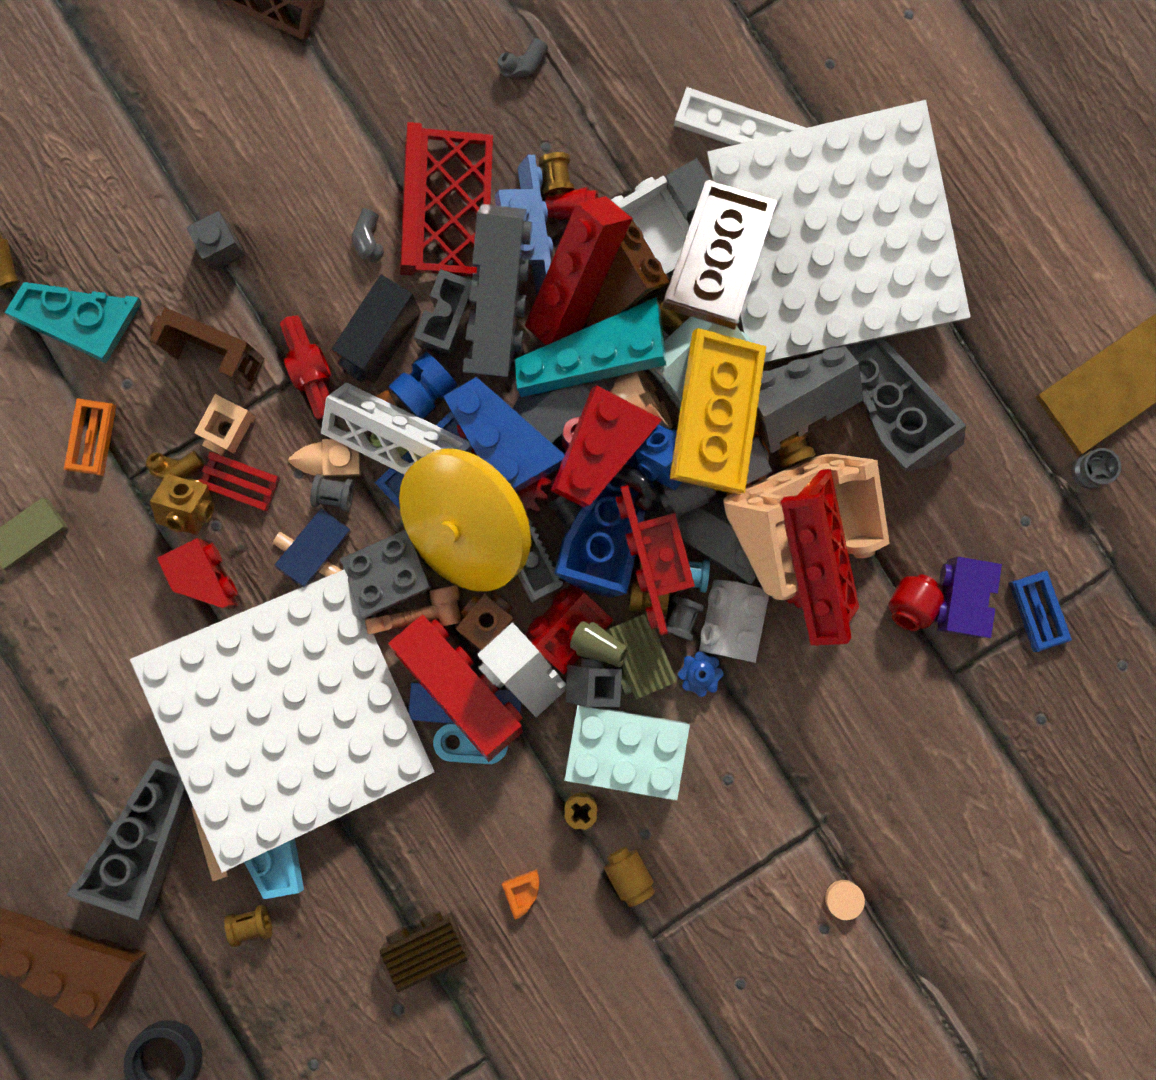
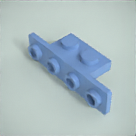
(529, 198)

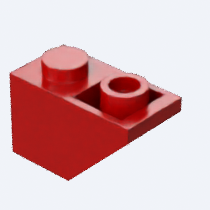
(197, 574)

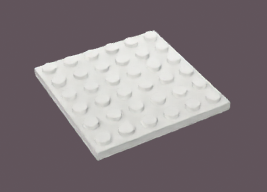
(854, 236)
(281, 719)

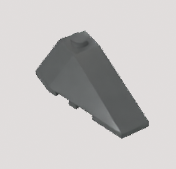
(552, 409)
(904, 410)
(710, 536)

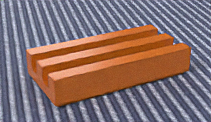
(103, 439)

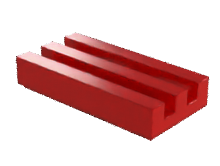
(209, 471)

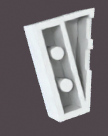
(522, 669)

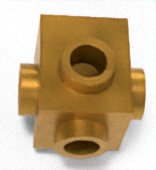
(182, 504)

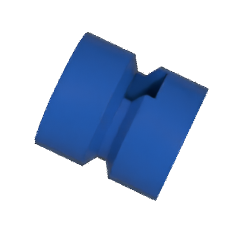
(423, 385)

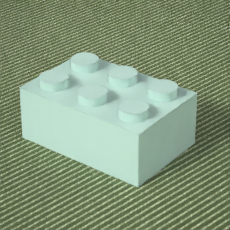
(627, 752)

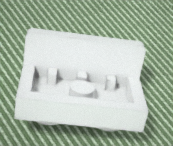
(734, 620)

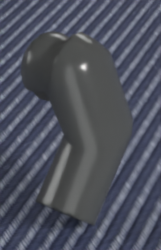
(522, 65)
(363, 238)

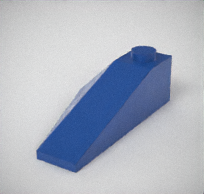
(596, 546)

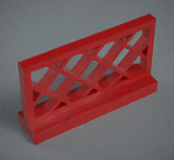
(416, 191)
(821, 560)

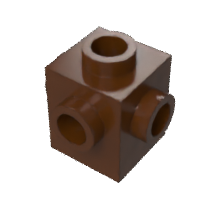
(474, 612)

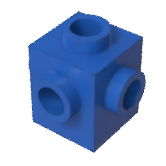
(656, 456)

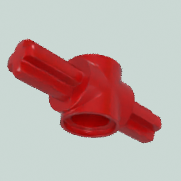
(306, 364)

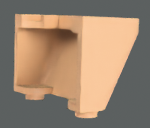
(760, 524)

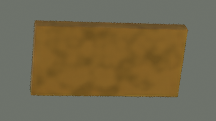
(1105, 389)

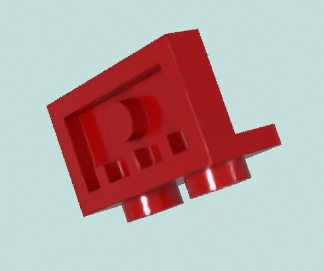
(554, 630)

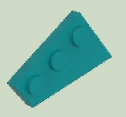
(78, 319)

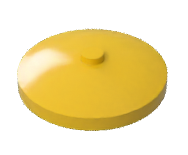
(465, 519)

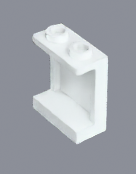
(658, 219)

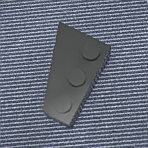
(805, 392)

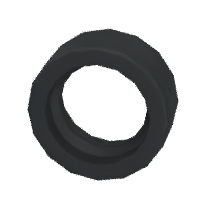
(171, 1030)

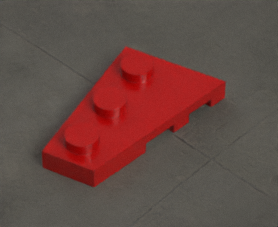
(601, 445)

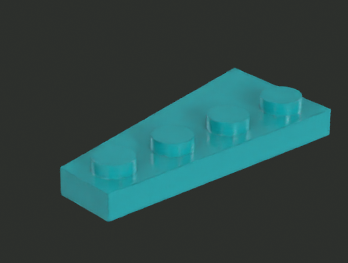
(601, 351)

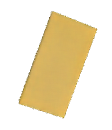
(718, 412)

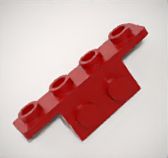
(661, 556)

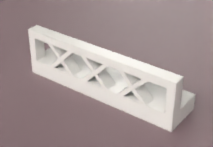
(389, 423)

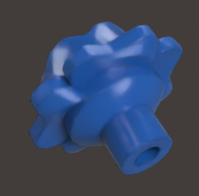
(700, 674)

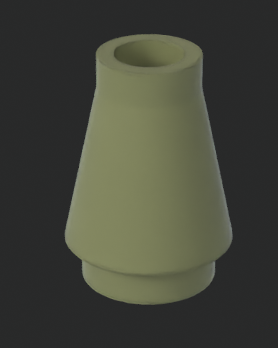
(597, 644)

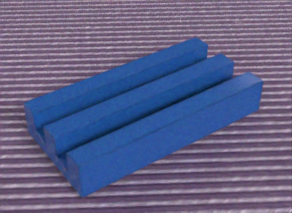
(1027, 617)

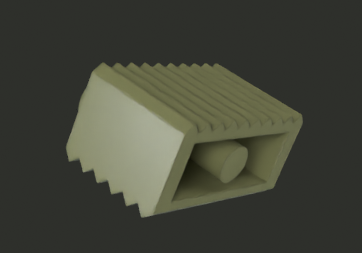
(646, 664)

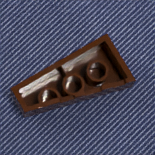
(64, 967)

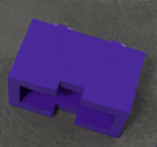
(967, 597)

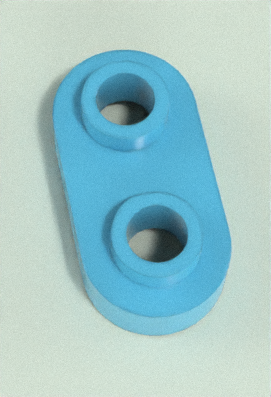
(465, 752)

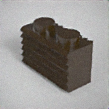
(423, 951)

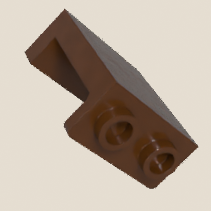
(629, 277)
(173, 330)

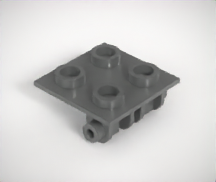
(385, 574)

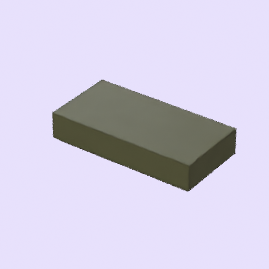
(29, 532)

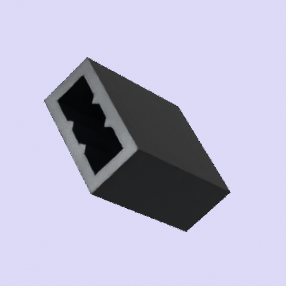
(376, 330)

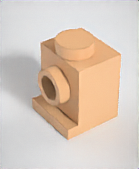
(216, 416)

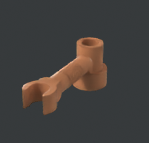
(443, 607)

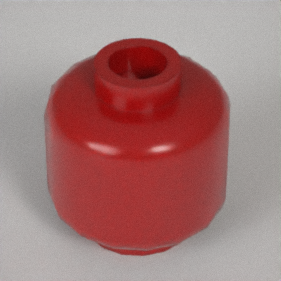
(916, 602)

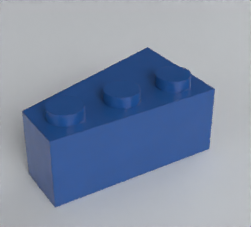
(502, 435)

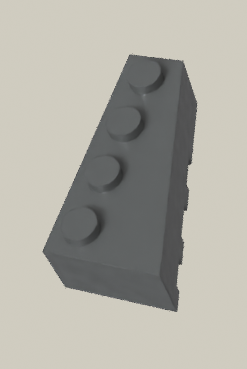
(138, 846)

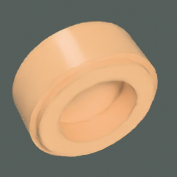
(844, 899)

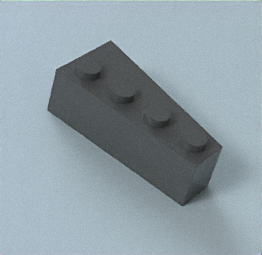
(496, 289)

